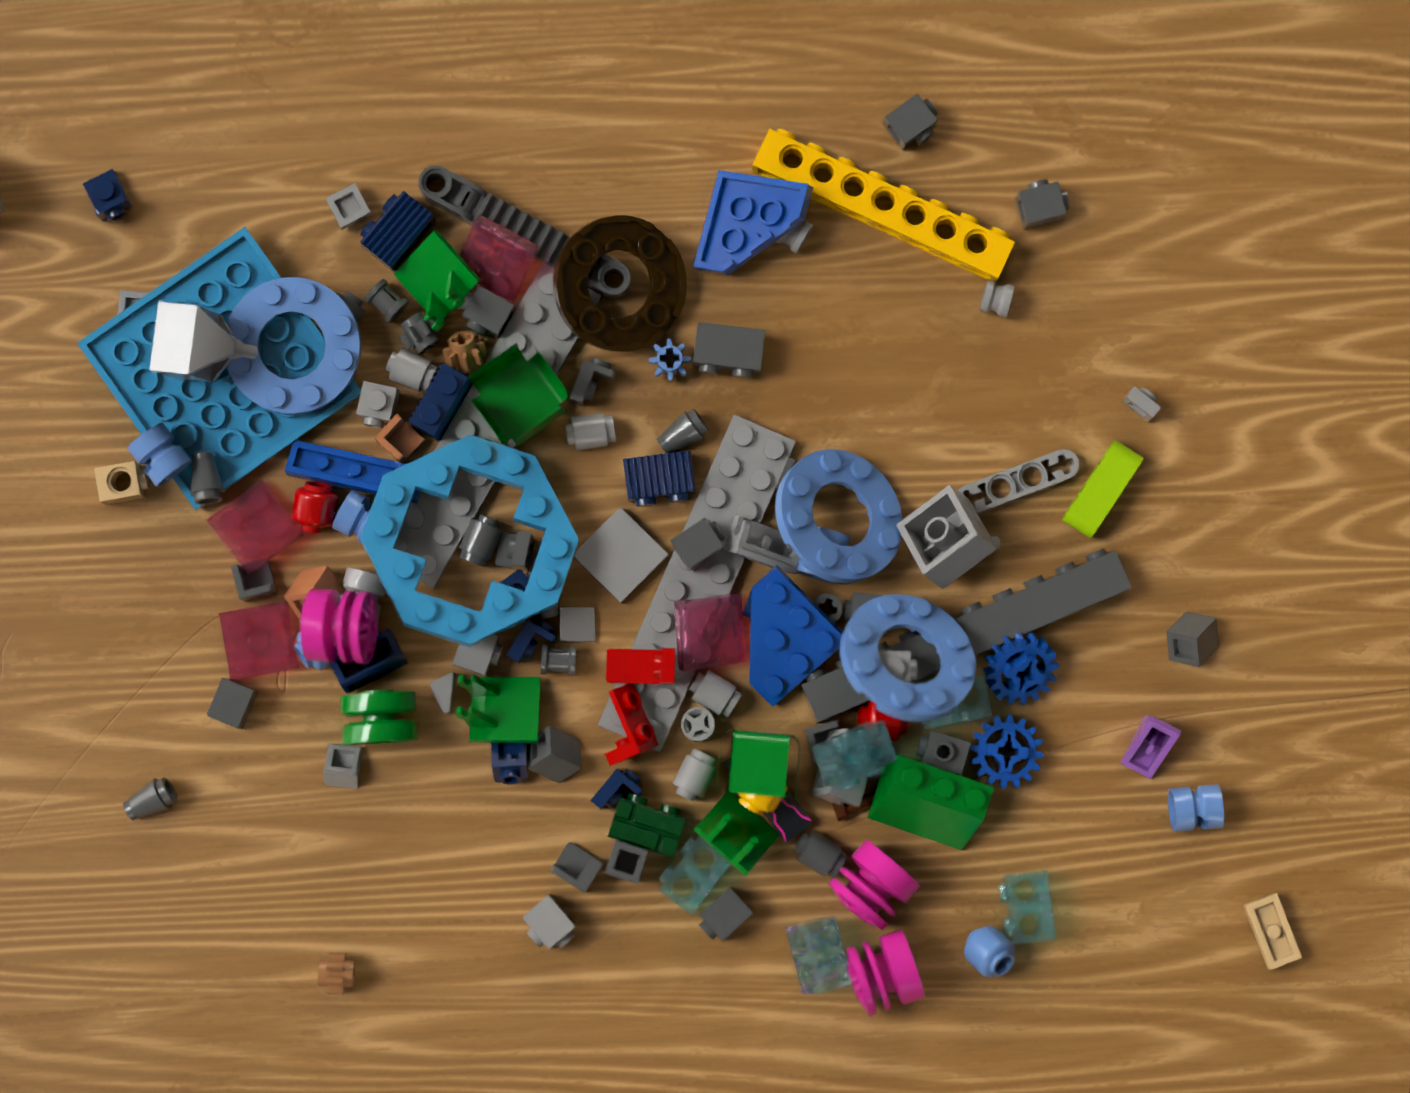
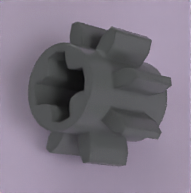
(419, 334)

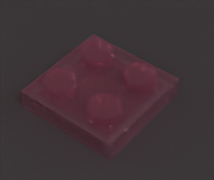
(498, 257)
(255, 527)
(709, 631)
(259, 640)

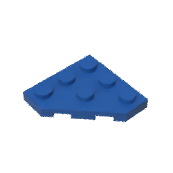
(748, 217)
(786, 636)

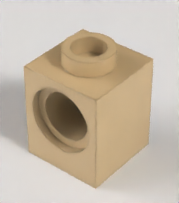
(106, 482)

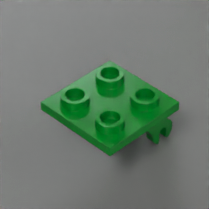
(437, 278)
(502, 709)
(736, 833)

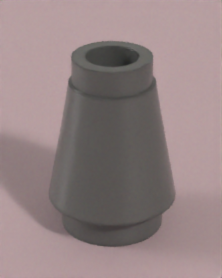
(683, 432)
(205, 480)
(151, 799)

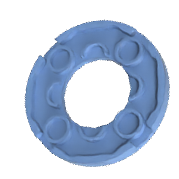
(340, 354)
(800, 530)
(893, 696)

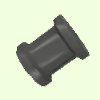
(386, 301)
(835, 604)
(558, 660)

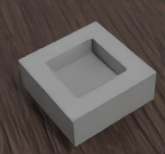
(348, 206)
(1142, 403)

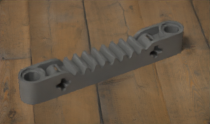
(468, 200)

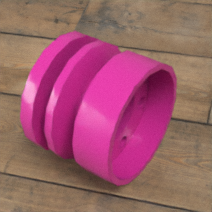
(339, 626)
(873, 885)
(884, 973)

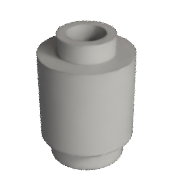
(411, 370)
(590, 431)
(714, 693)
(695, 775)

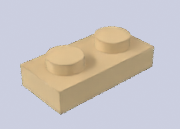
(1272, 931)

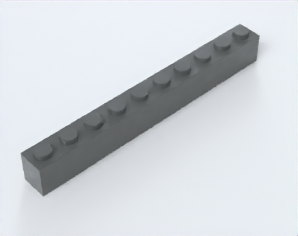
(1009, 613)

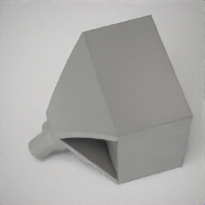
(194, 343)
(947, 537)

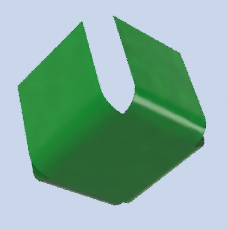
(517, 395)
(760, 763)

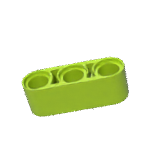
(1102, 489)

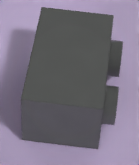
(728, 350)

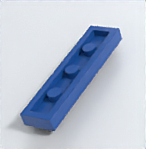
(339, 467)

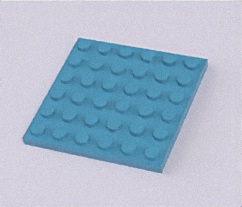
(214, 414)

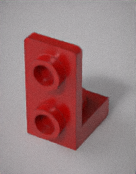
(640, 666)
(635, 723)

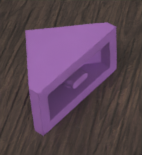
(1150, 745)

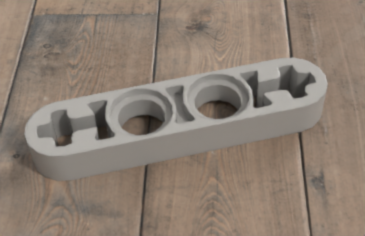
(1016, 484)

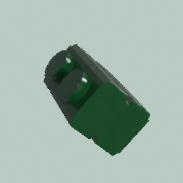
(647, 826)

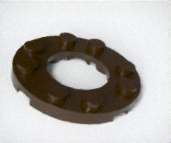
(664, 268)

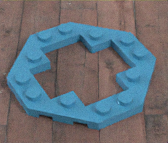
(436, 476)

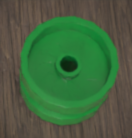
(379, 718)

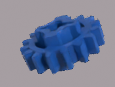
(1020, 666)
(1020, 753)

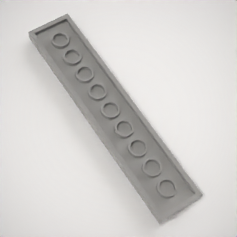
(736, 484)
(438, 525)

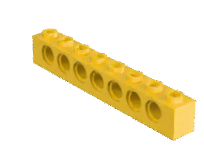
(892, 222)

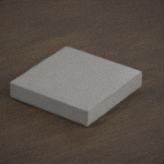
(620, 555)

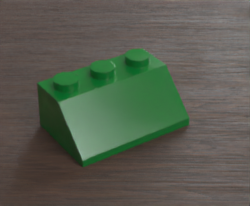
(930, 802)

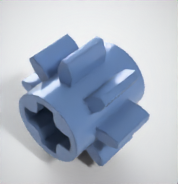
(677, 354)

